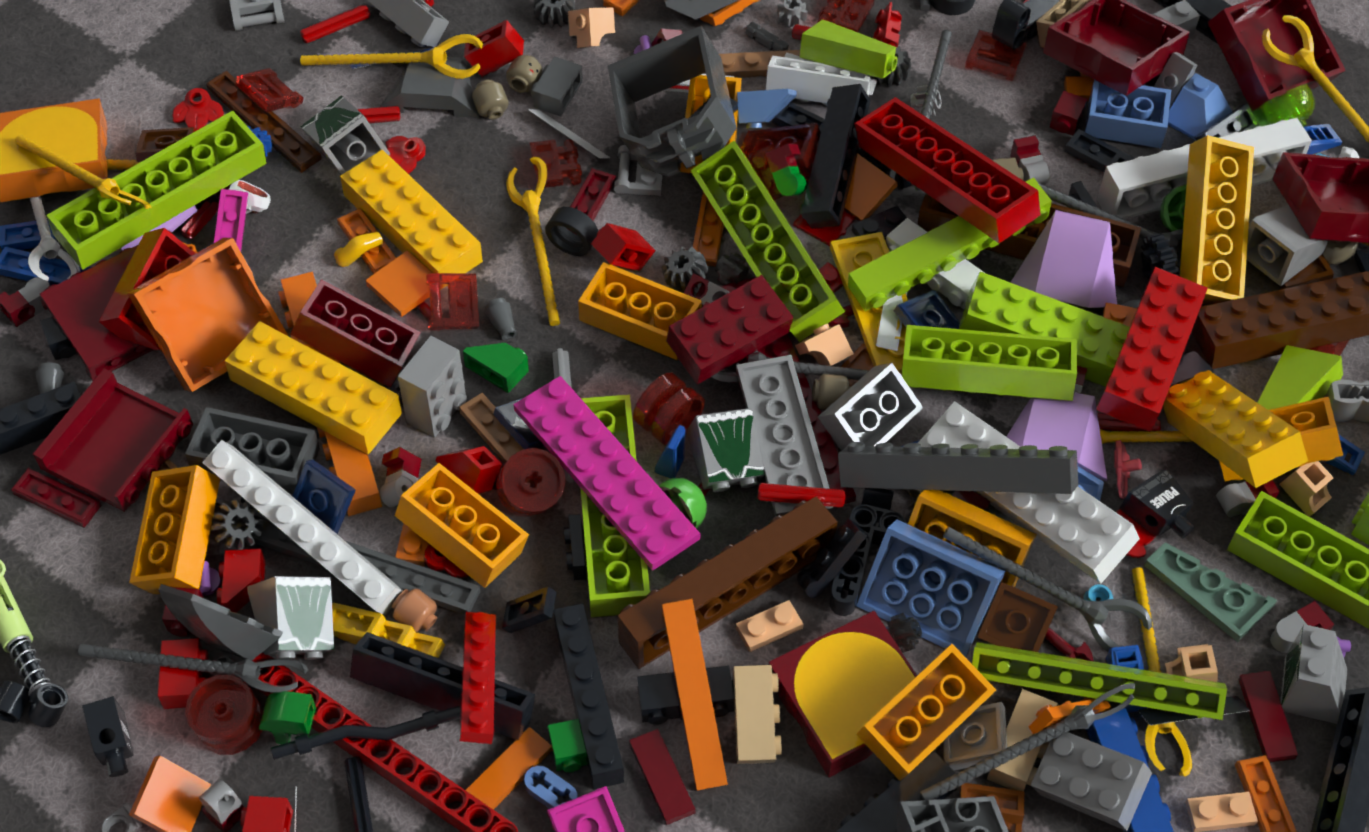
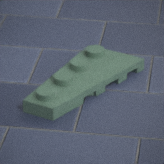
(1223, 601)

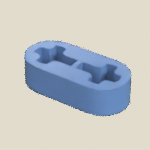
(551, 780)

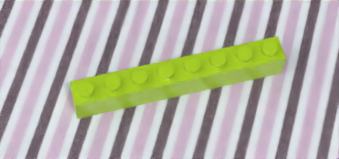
(926, 257)
(1095, 678)

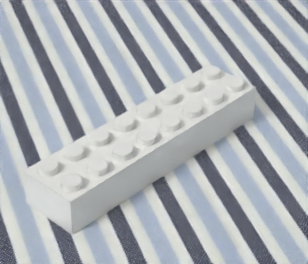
(1142, 183)
(1070, 524)

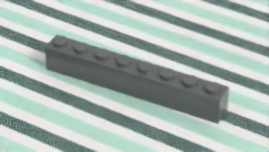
(959, 468)

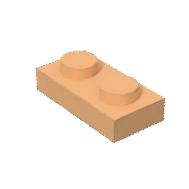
(769, 626)
(1221, 812)

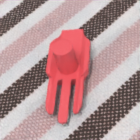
(1124, 467)

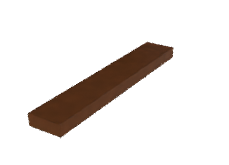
(283, 137)

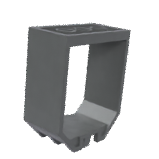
(656, 71)

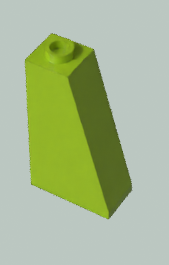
(847, 50)
(1300, 377)

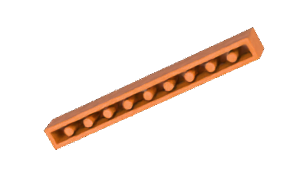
(349, 462)

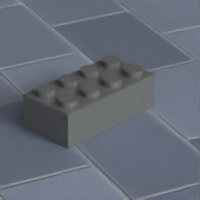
(272, 446)

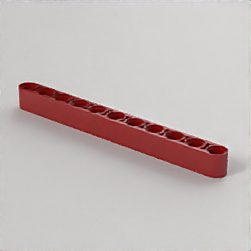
(393, 761)

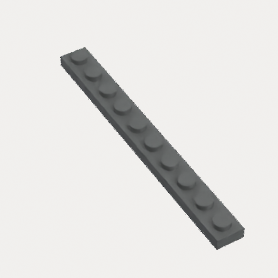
(443, 589)

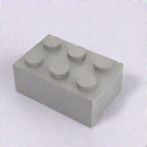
(432, 386)
(871, 408)
(1092, 779)

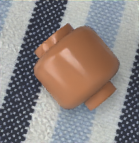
(415, 609)

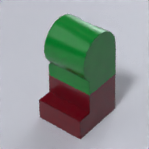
(786, 171)

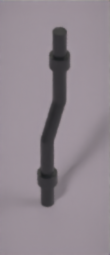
(305, 743)

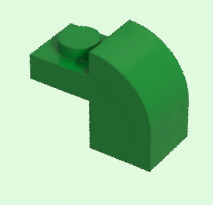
(287, 715)

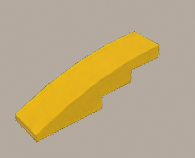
(353, 623)

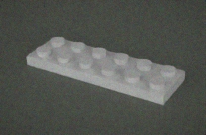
(782, 425)

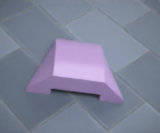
(1071, 262)
(1065, 424)

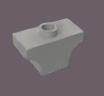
(1176, 75)

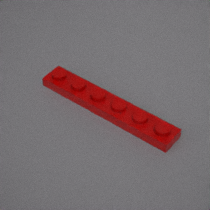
(478, 678)

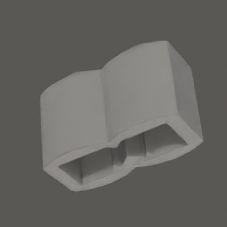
(1349, 400)

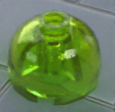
(1295, 104)

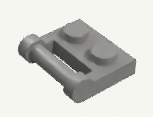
(243, 7)
(646, 181)

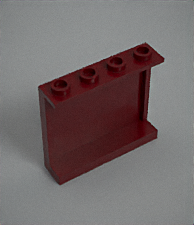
(78, 308)
(112, 441)

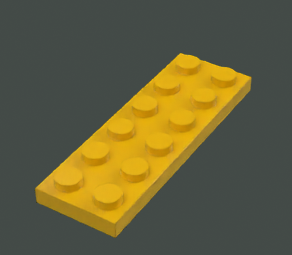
(848, 256)

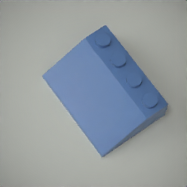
(932, 583)

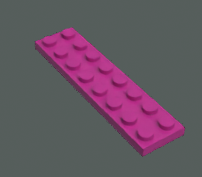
(607, 473)

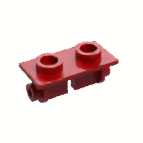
(888, 26)

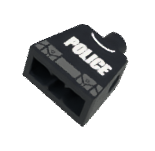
(1159, 505)
(109, 734)

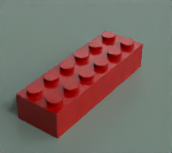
(1152, 349)

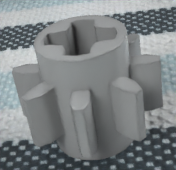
(791, 12)
(918, 99)

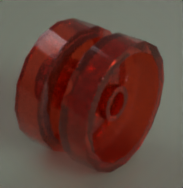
(666, 406)
(547, 479)
(224, 714)

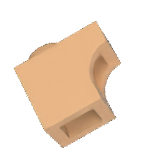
(591, 25)
(826, 346)
(1308, 487)
(1194, 663)

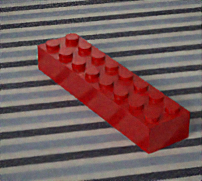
(948, 170)

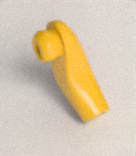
(356, 247)

